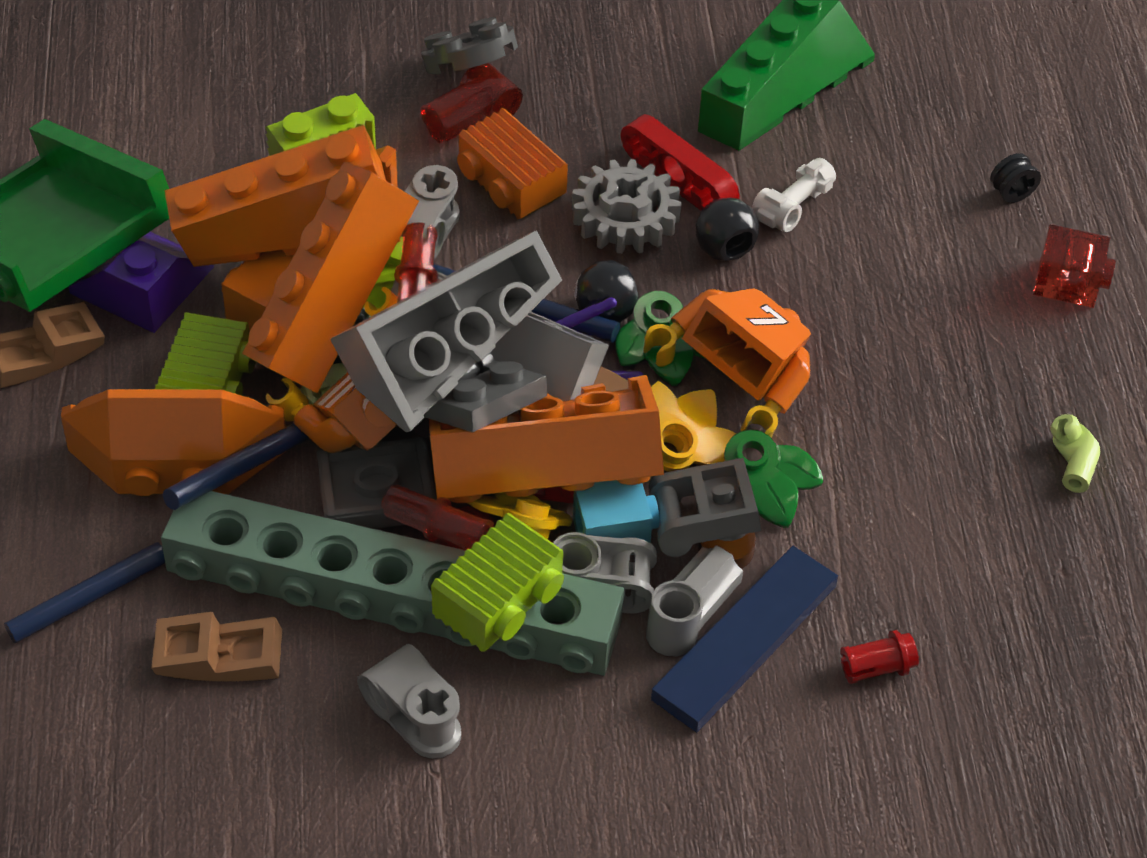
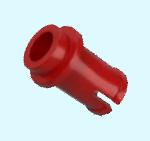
(880, 657)

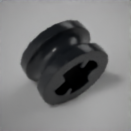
(1015, 177)

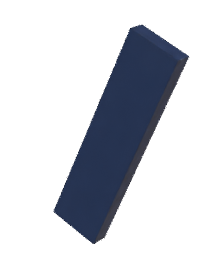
(744, 638)

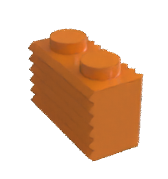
(511, 164)

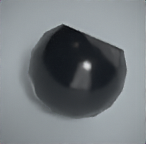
(727, 228)
(606, 281)

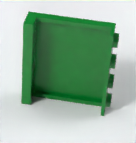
(71, 212)

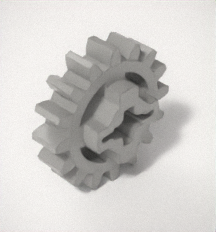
(626, 206)

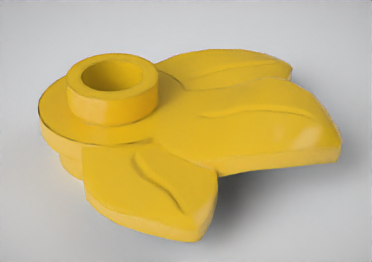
(690, 427)
(526, 509)

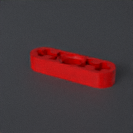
(697, 176)

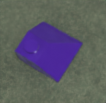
(142, 281)

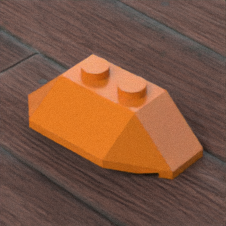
(161, 436)

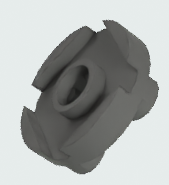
(469, 49)

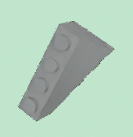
(432, 338)

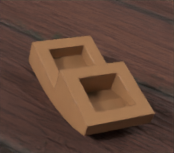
(53, 342)
(210, 651)

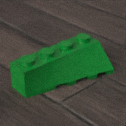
(781, 68)

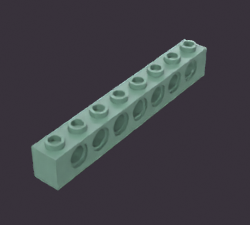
(243, 545)

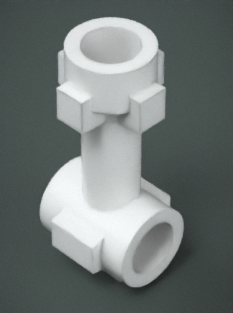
(783, 208)

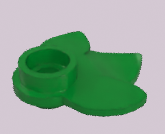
(632, 335)
(776, 475)

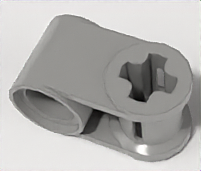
(436, 207)
(608, 562)
(414, 701)

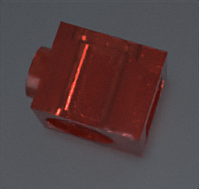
(1074, 266)

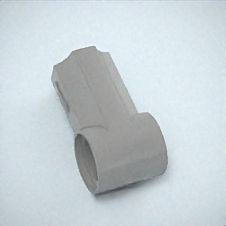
(688, 601)

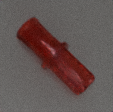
(416, 260)
(434, 517)

